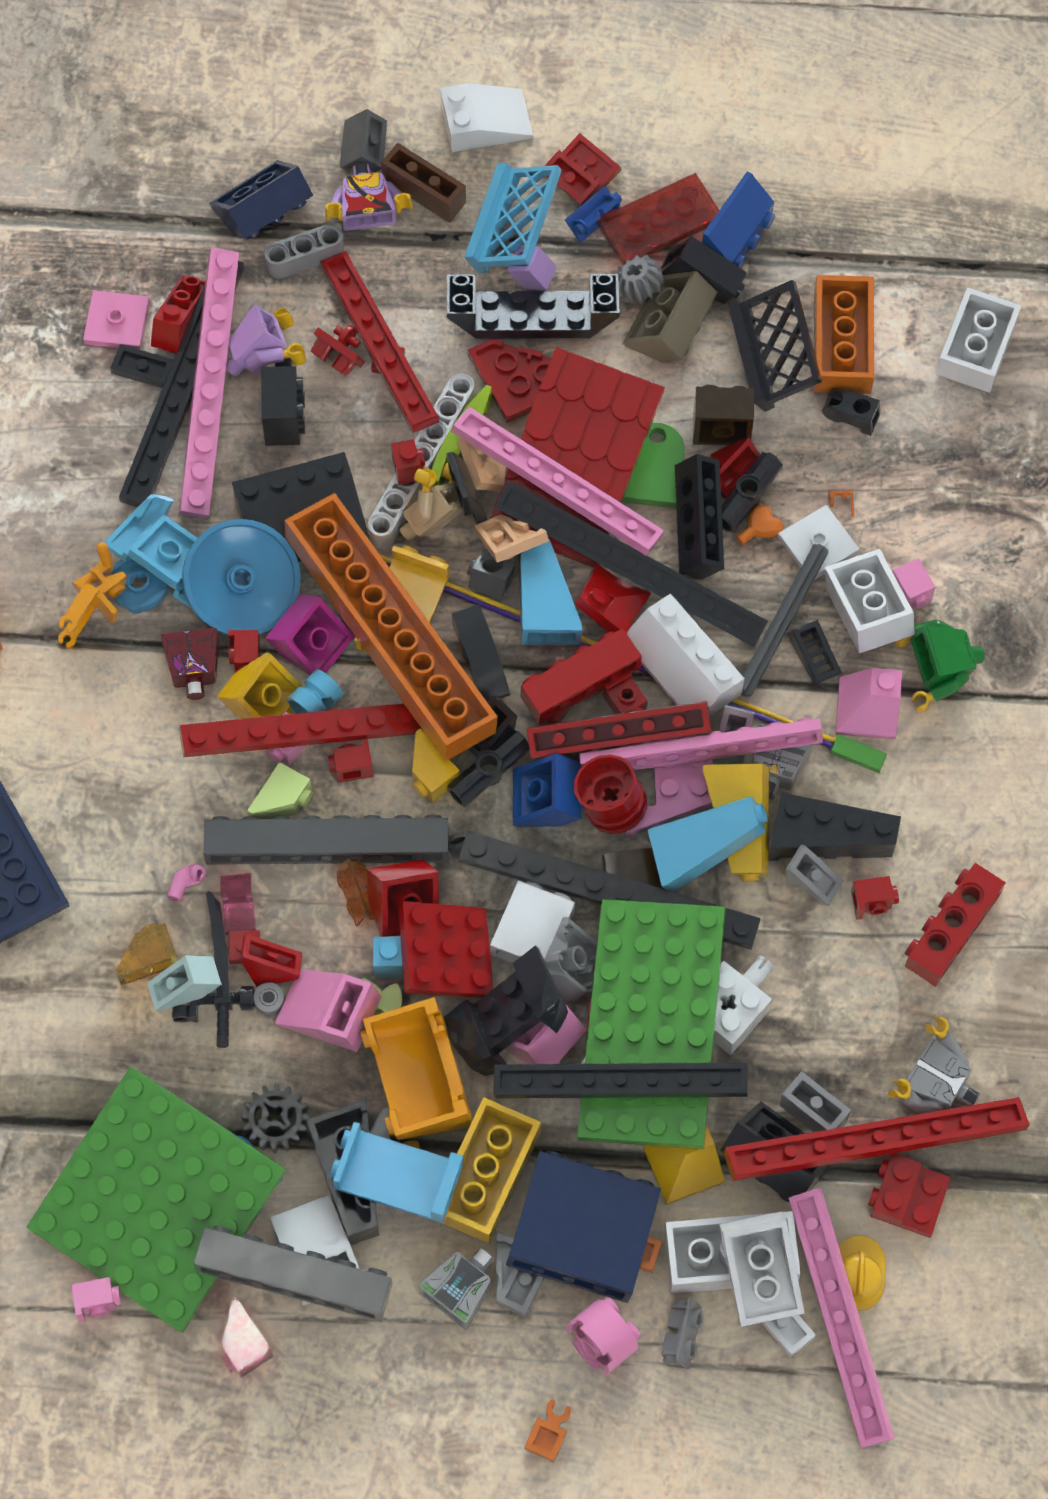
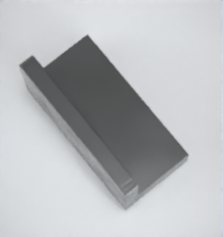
(363, 140)

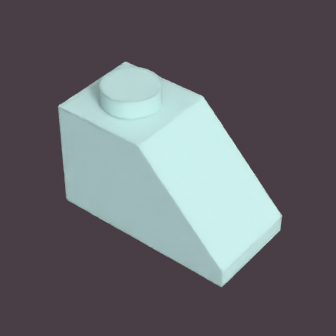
(184, 982)

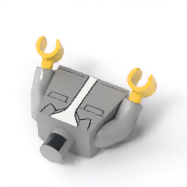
(938, 1075)

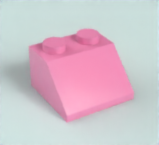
(544, 1046)

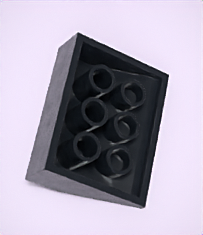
(289, 490)

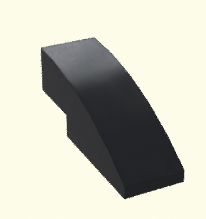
(480, 652)

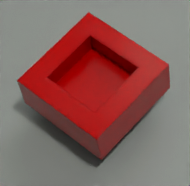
(236, 941)

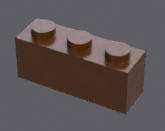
(424, 182)

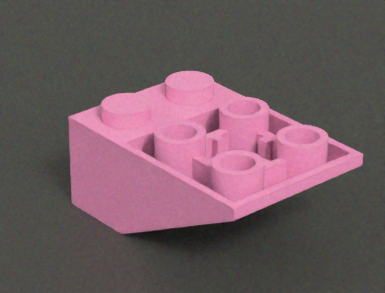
(329, 1007)

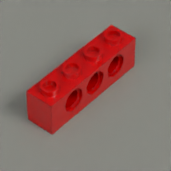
(933, 964)

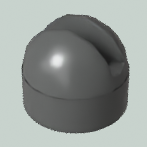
(455, 850)

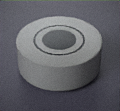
(268, 998)

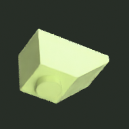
(282, 794)

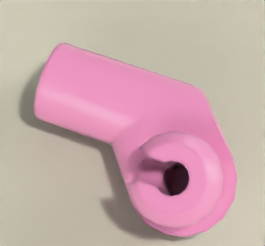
(185, 878)

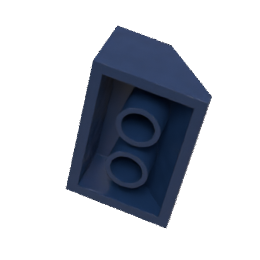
(262, 199)

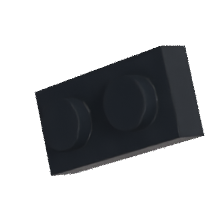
(141, 366)

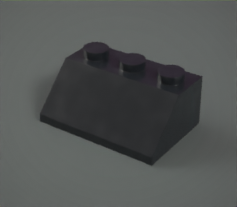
(766, 1124)

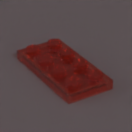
(659, 219)

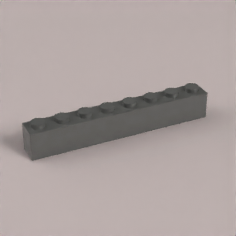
(325, 840)

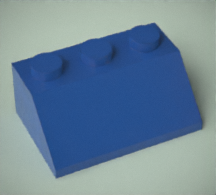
(740, 221)

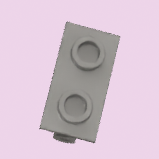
(687, 1319)

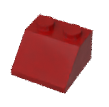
(397, 883)

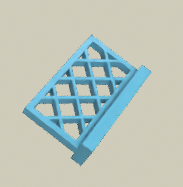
(496, 214)

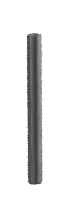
(783, 618)

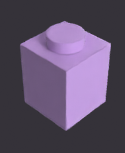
(536, 274)

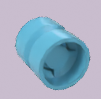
(317, 695)

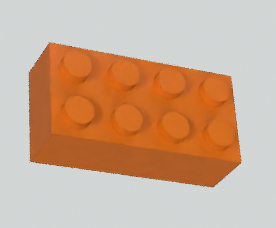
(844, 333)

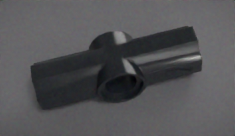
(757, 480)
(475, 780)

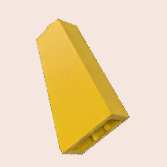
(732, 783)

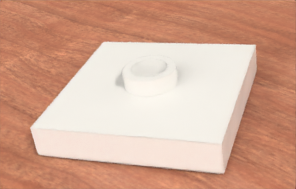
(818, 528)

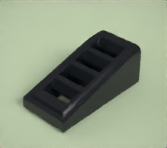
(814, 628)

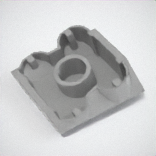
(571, 961)

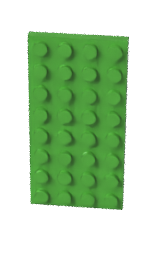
(653, 1006)

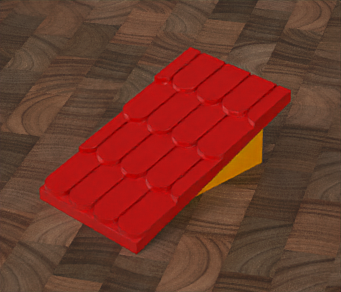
(590, 424)

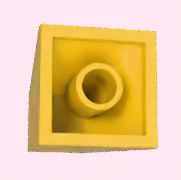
(259, 689)
(685, 1170)

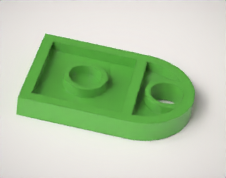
(655, 470)

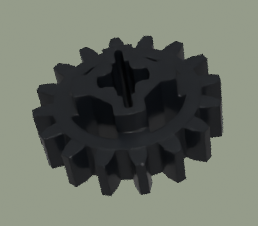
(267, 1127)

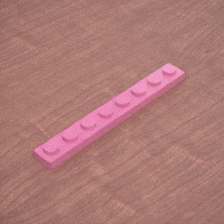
(557, 481)
(715, 744)
(841, 1318)

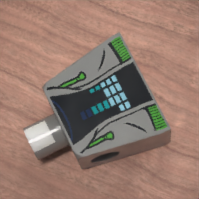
(459, 1286)

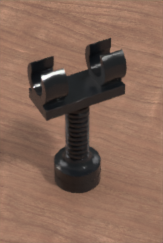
(185, 1013)

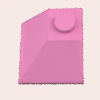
(869, 703)

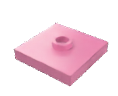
(116, 320)

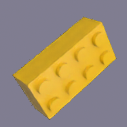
(493, 1160)

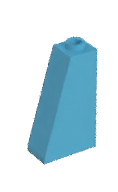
(545, 600)
(703, 840)

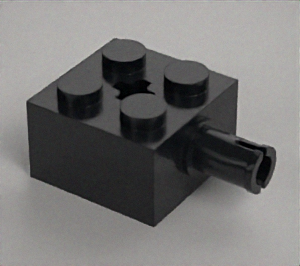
(282, 404)

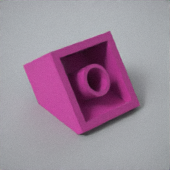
(310, 635)

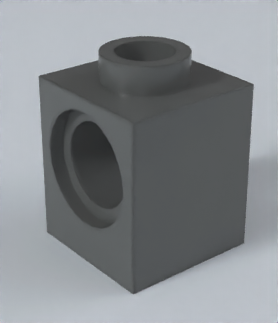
(489, 576)

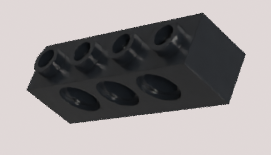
(699, 516)

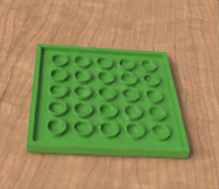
(146, 1191)

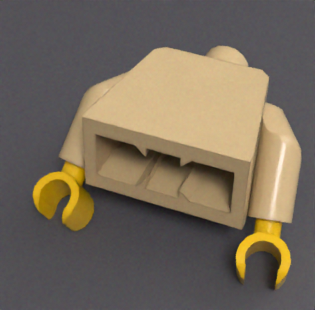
(434, 505)

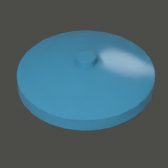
(240, 576)

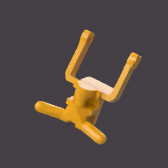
(91, 597)

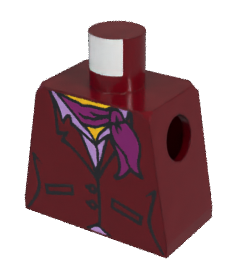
(192, 659)

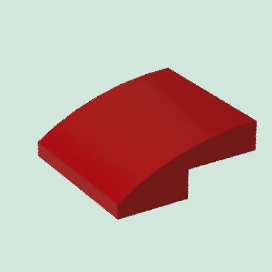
(583, 169)

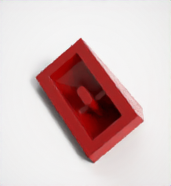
(734, 463)
(269, 961)

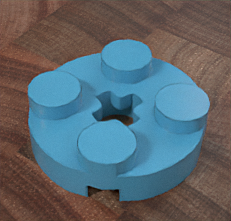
(143, 598)

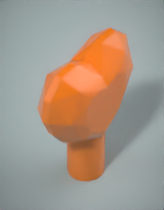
(760, 524)

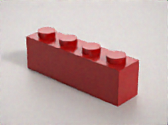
(579, 676)

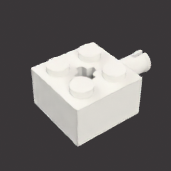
(745, 998)

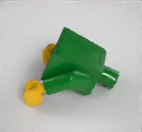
(942, 658)

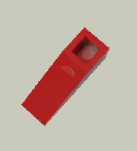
(175, 314)

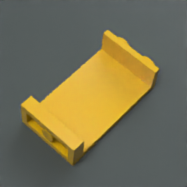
(421, 578)

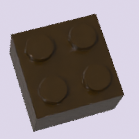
(722, 415)

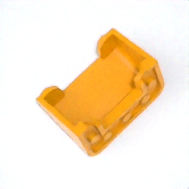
(417, 1070)

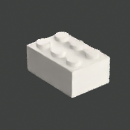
(978, 340)
(869, 601)

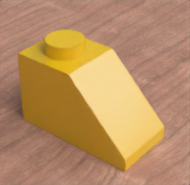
(430, 770)

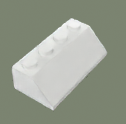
(684, 657)

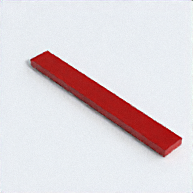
(379, 342)

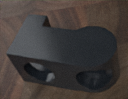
(852, 409)

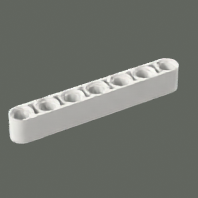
(407, 495)

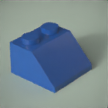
(546, 792)

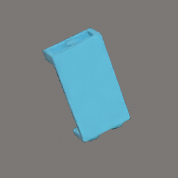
(396, 1174)

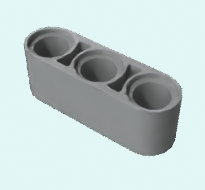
(297, 262)

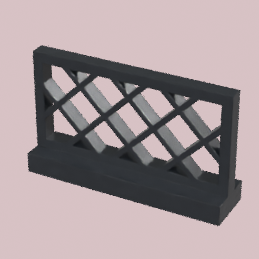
(751, 347)

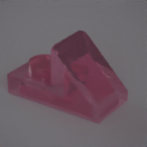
(237, 902)

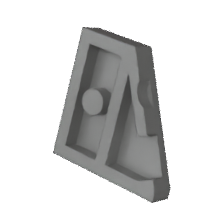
(514, 1287)

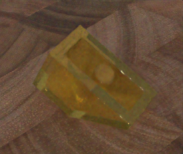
(147, 954)

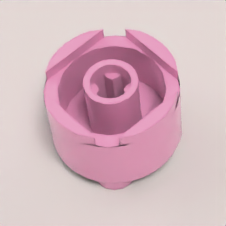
(603, 1335)

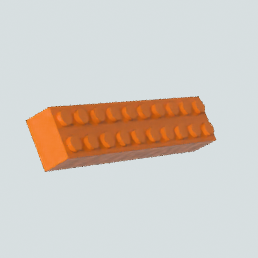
(390, 627)

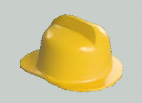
(865, 1269)

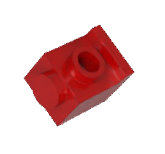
(406, 460)
(243, 647)
(618, 688)
(351, 762)
(873, 896)

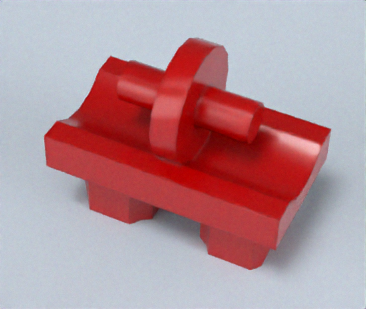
(326, 344)

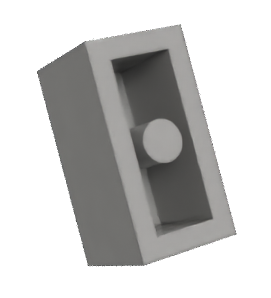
(813, 1105)

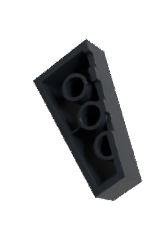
(831, 830)
(326, 1132)

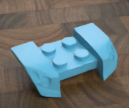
(154, 542)

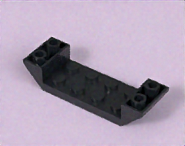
(532, 312)

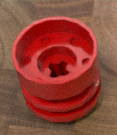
(610, 794)

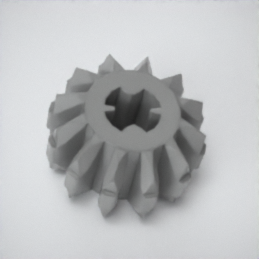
(639, 279)

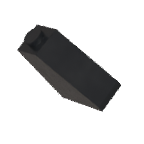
(714, 268)

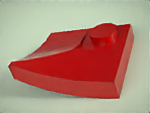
(610, 600)

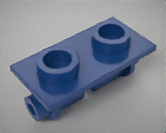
(584, 219)

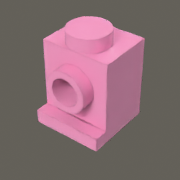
(95, 1298)

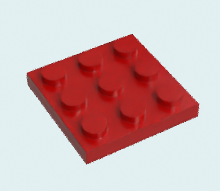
(445, 950)

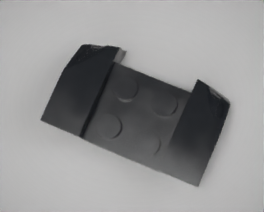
(506, 1013)

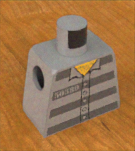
(783, 765)

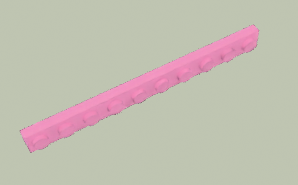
(208, 384)

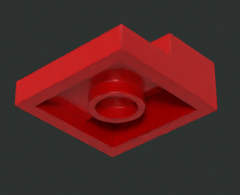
(908, 1195)

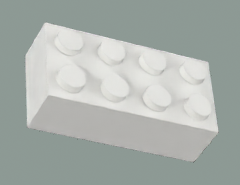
(698, 1256)

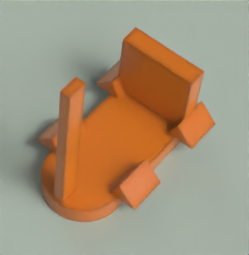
(831, 494)

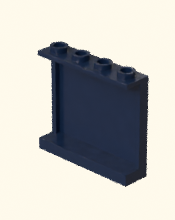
(584, 1226)

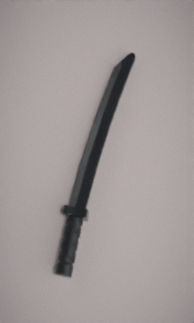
(223, 1001)

